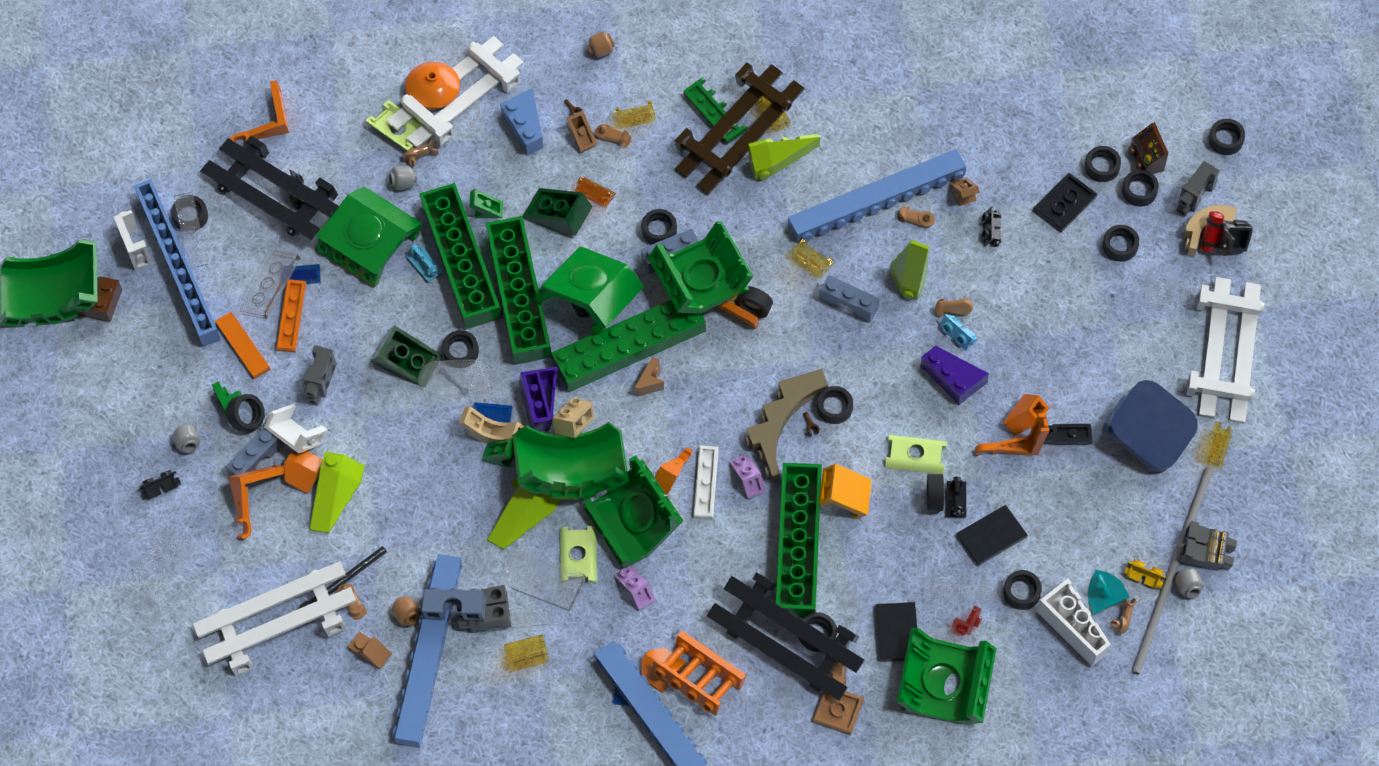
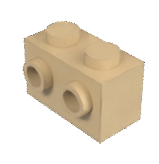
(573, 417)

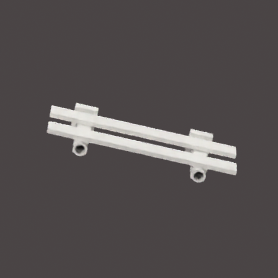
(440, 123)
(1210, 385)
(235, 644)

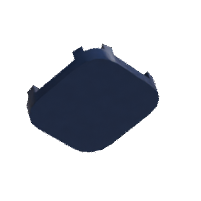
(1152, 425)

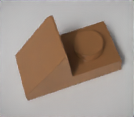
(581, 131)
(964, 191)
(648, 381)
(370, 649)

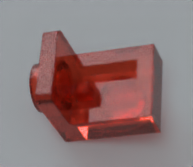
(973, 620)

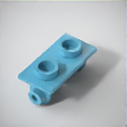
(424, 263)
(954, 329)

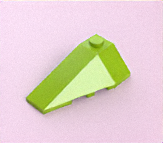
(771, 157)
(910, 269)
(336, 485)
(520, 515)

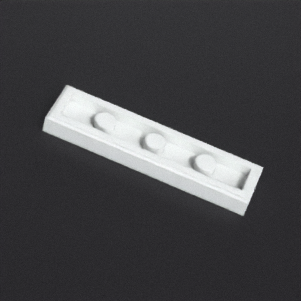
(706, 482)

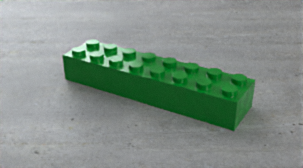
(460, 255)
(518, 290)
(625, 344)
(799, 538)

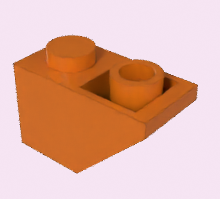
(1025, 413)

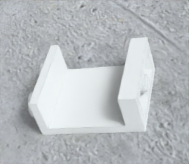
(292, 434)

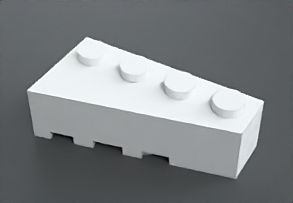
(1073, 621)

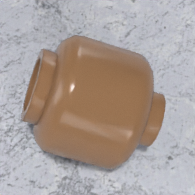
(600, 44)
(406, 611)

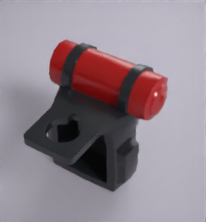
(1225, 235)

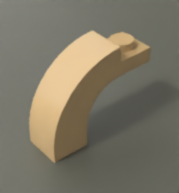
(1197, 224)
(485, 428)

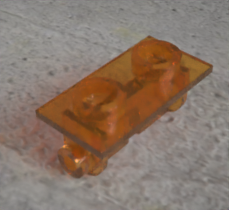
(595, 191)

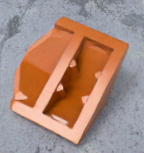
(302, 470)
(647, 663)

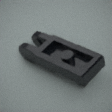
(1069, 434)

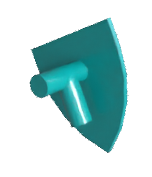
(1105, 591)

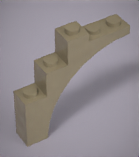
(791, 395)

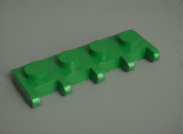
(710, 108)

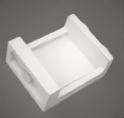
(138, 251)

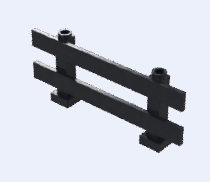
(250, 159)
(753, 600)

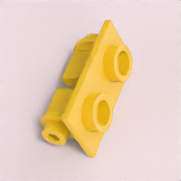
(1137, 570)

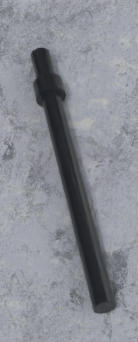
(350, 574)

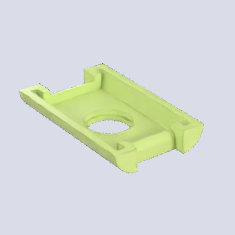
(382, 126)
(927, 463)
(586, 540)

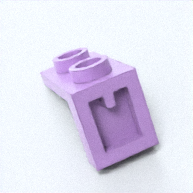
(749, 475)
(637, 587)

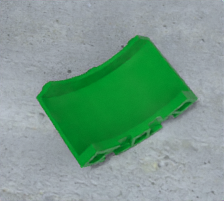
(48, 287)
(569, 465)

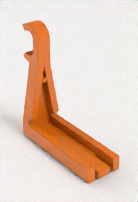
(272, 128)
(1022, 445)
(670, 470)
(240, 492)

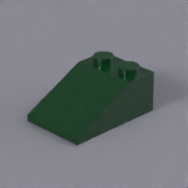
(558, 210)
(403, 354)

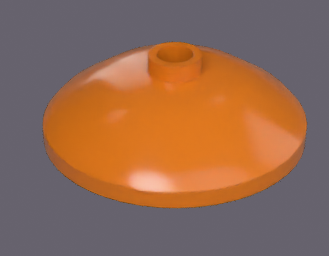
(433, 92)

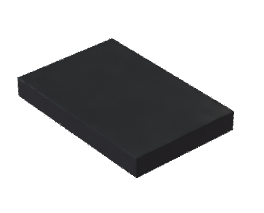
(1065, 202)
(991, 535)
(894, 629)

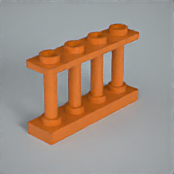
(701, 656)

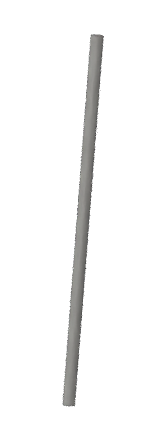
(1171, 574)

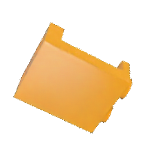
(845, 490)

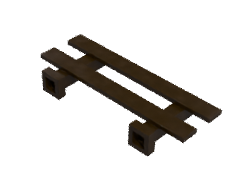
(723, 166)

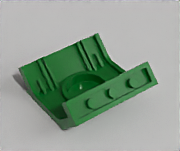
(365, 234)
(703, 272)
(593, 283)
(634, 516)
(925, 673)

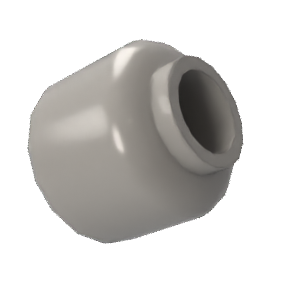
(402, 177)
(186, 438)
(1189, 583)

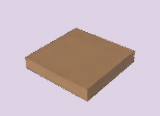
(838, 714)

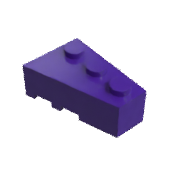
(953, 374)
(539, 396)

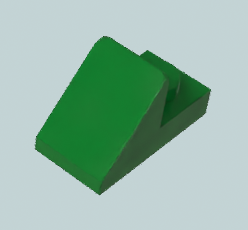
(485, 205)
(223, 395)
(499, 452)

